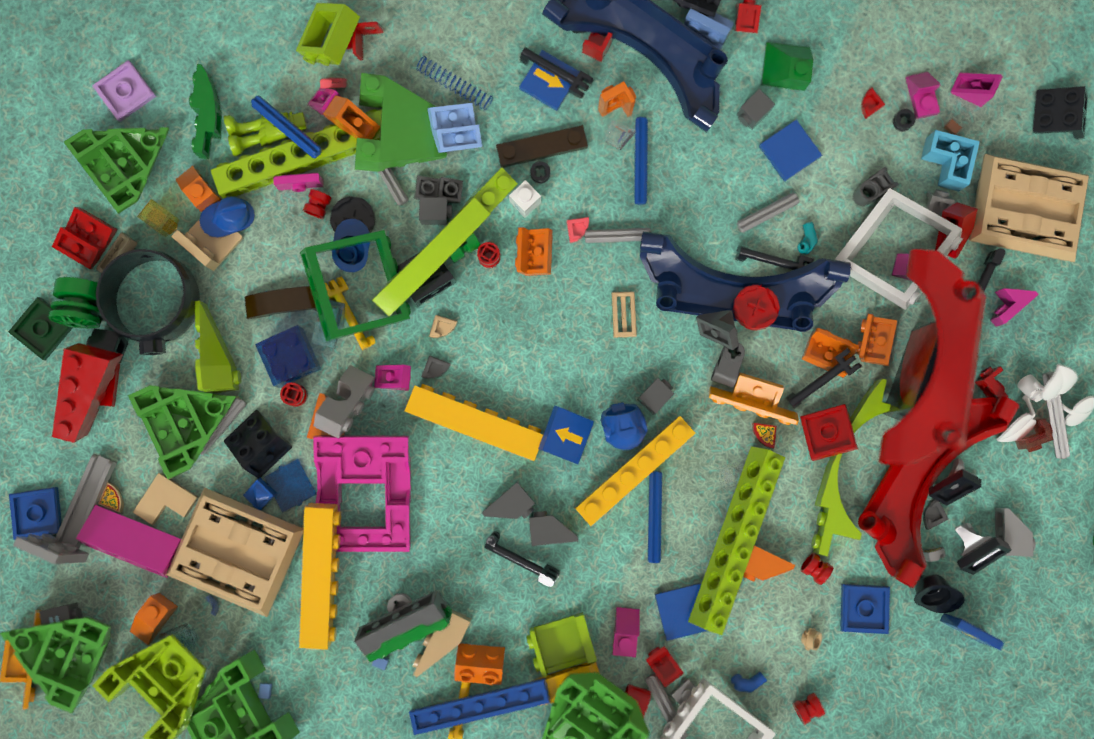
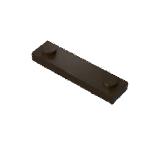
(542, 146)

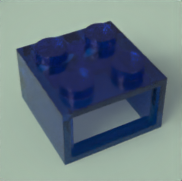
(288, 356)

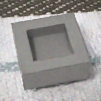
(683, 691)

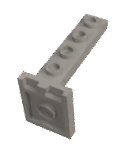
(65, 546)

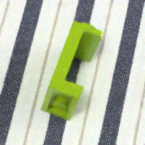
(561, 644)

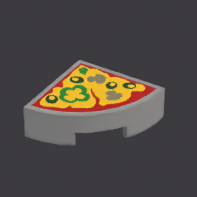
(934, 554)

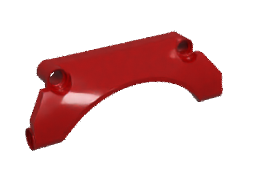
(949, 395)
(902, 493)

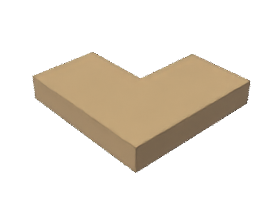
(163, 494)

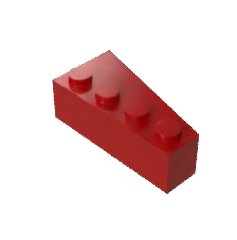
(81, 388)

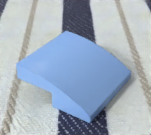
(454, 127)

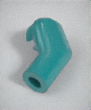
(810, 239)

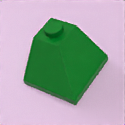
(787, 66)

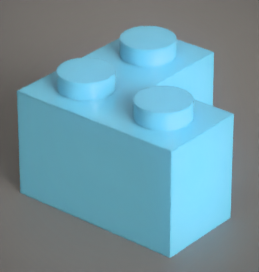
(955, 155)

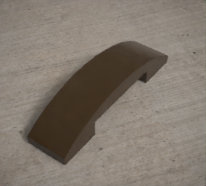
(279, 302)

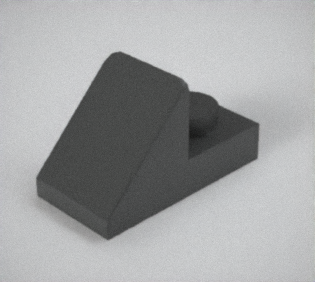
(719, 328)

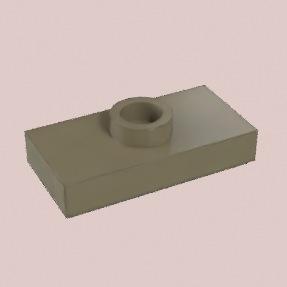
(121, 245)

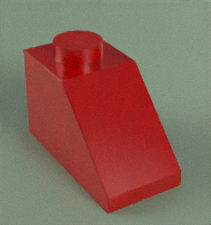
(962, 216)

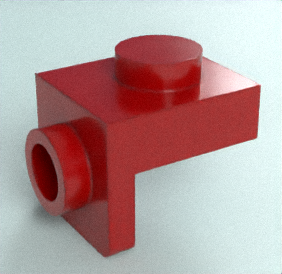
(664, 665)

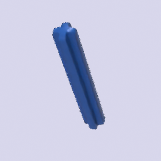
(286, 126)
(641, 143)
(655, 517)

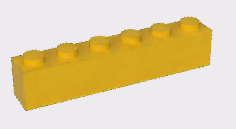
(473, 422)
(635, 470)
(318, 575)

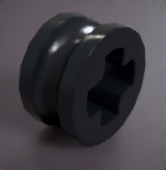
(898, 117)
(540, 164)

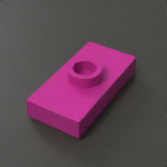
(298, 182)

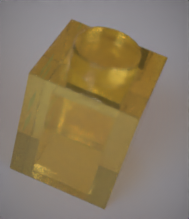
(159, 218)

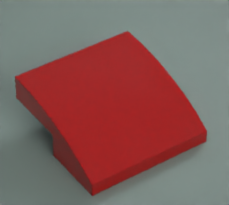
(84, 238)

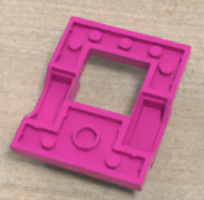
(367, 462)

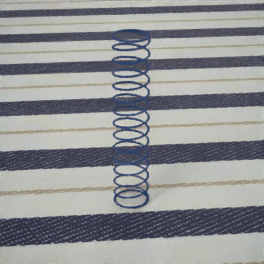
(424, 60)

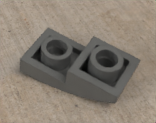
(438, 188)

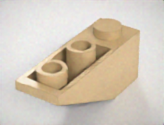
(441, 642)

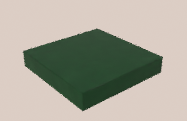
(37, 331)

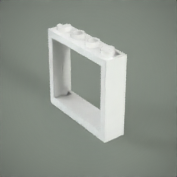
(870, 225)
(699, 695)

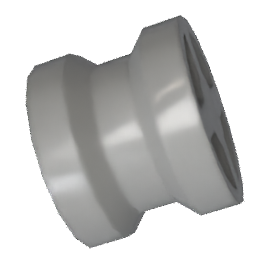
(401, 599)

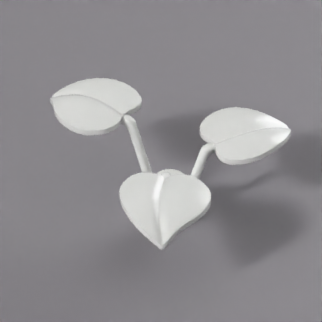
(1060, 383)

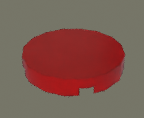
(756, 307)

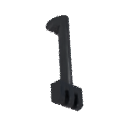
(576, 82)
(744, 253)
(992, 260)
(843, 365)
(547, 575)

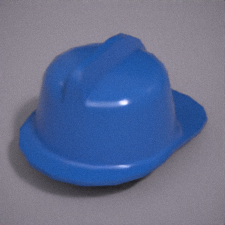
(226, 217)
(352, 257)

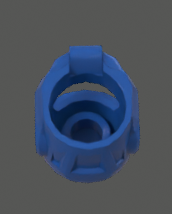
(624, 425)

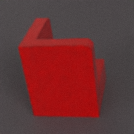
(597, 46)

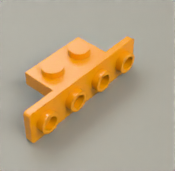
(756, 396)
(13, 670)

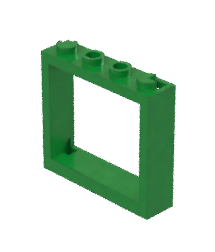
(320, 293)

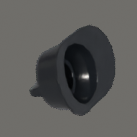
(937, 595)

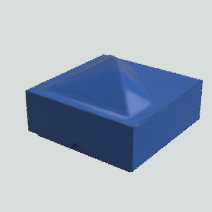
(259, 494)

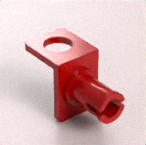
(356, 40)

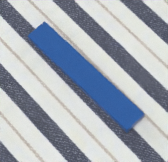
(480, 706)

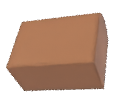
(952, 127)

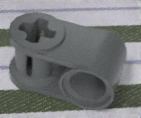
(876, 186)
(727, 368)

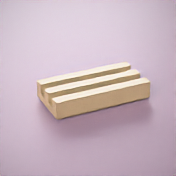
(624, 333)

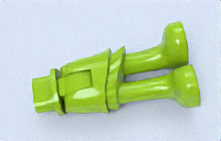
(267, 131)

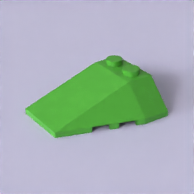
(594, 709)

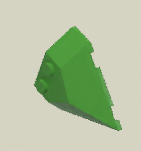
(118, 160)
(179, 423)
(61, 657)

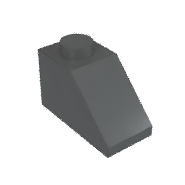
(511, 504)
(549, 530)

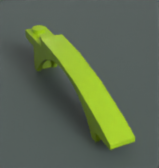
(448, 240)
(834, 517)

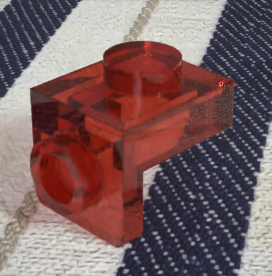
(1033, 442)

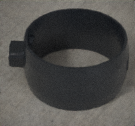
(108, 289)

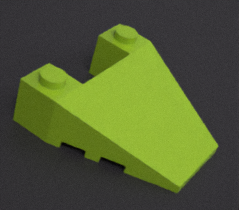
(165, 677)

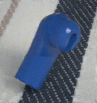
(748, 685)

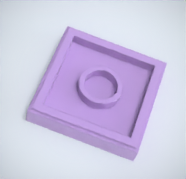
(124, 91)

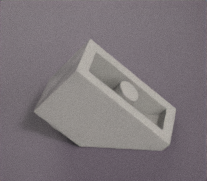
(1014, 532)

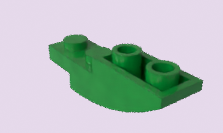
(207, 105)

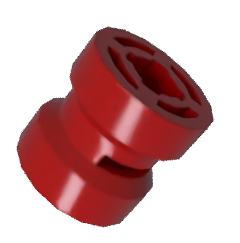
(317, 204)
(487, 258)
(297, 396)
(816, 568)
(809, 708)

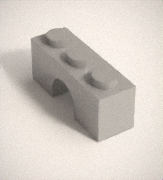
(336, 416)

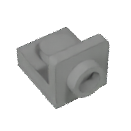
(938, 201)

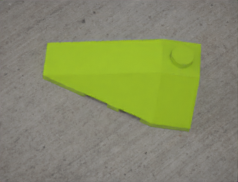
(215, 368)

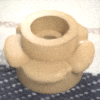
(811, 639)

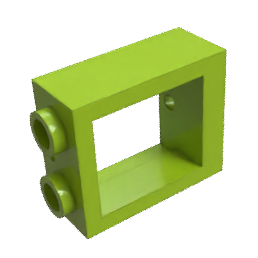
(338, 38)

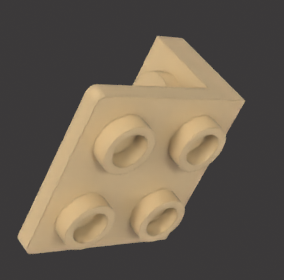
(207, 249)

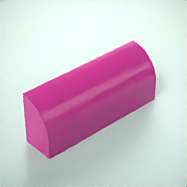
(129, 540)

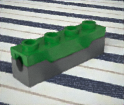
(403, 626)

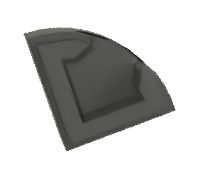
(435, 368)
(934, 515)

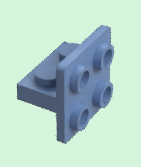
(710, 28)

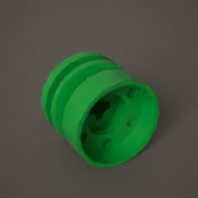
(78, 303)

